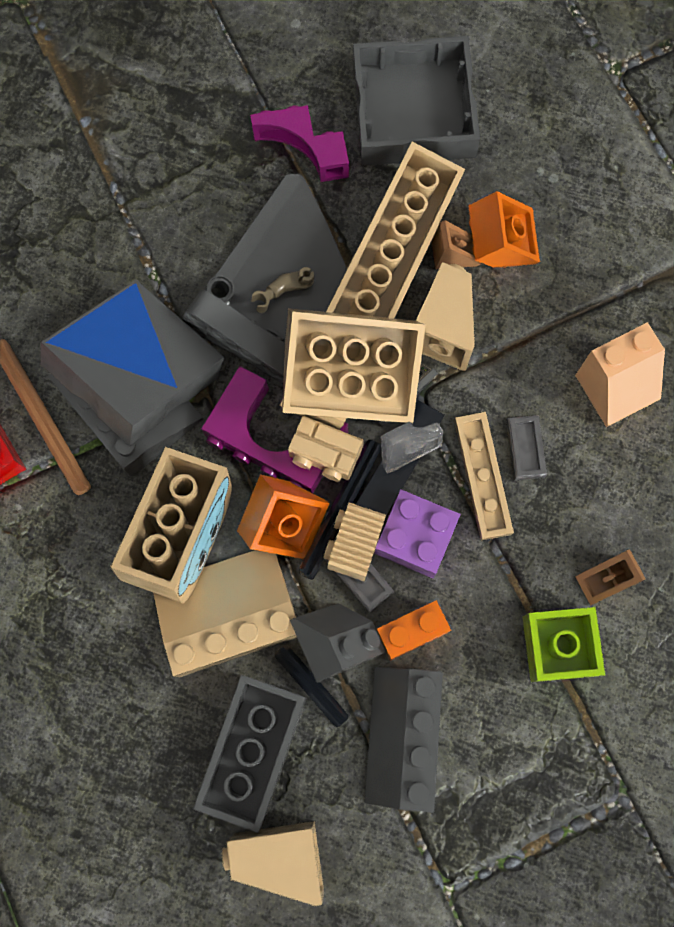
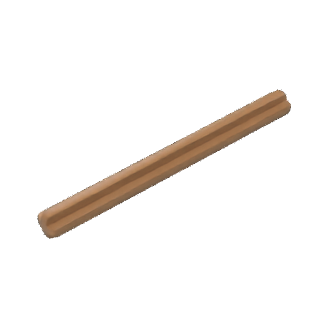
(43, 420)

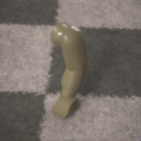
(286, 282)

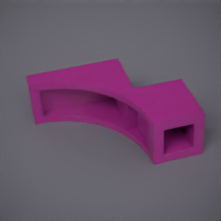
(295, 128)

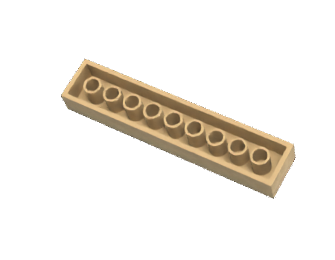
(396, 241)

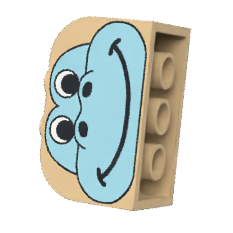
(174, 526)

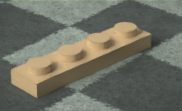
(483, 476)

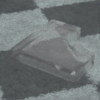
(408, 444)

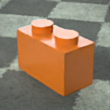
(413, 630)

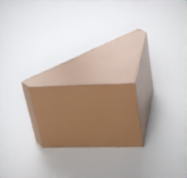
(453, 246)
(610, 577)

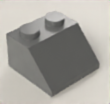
(336, 640)

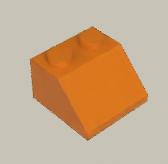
(503, 232)
(281, 518)

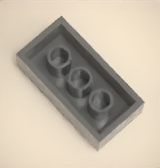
(250, 754)

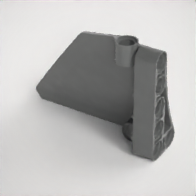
(280, 240)

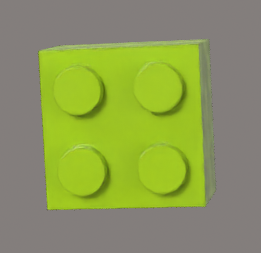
(563, 644)

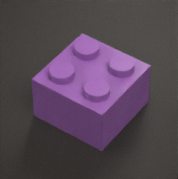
(417, 533)

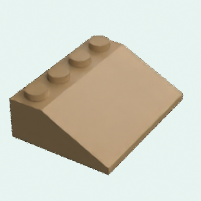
(351, 366)
(231, 613)

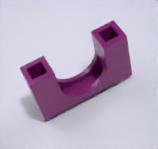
(230, 428)

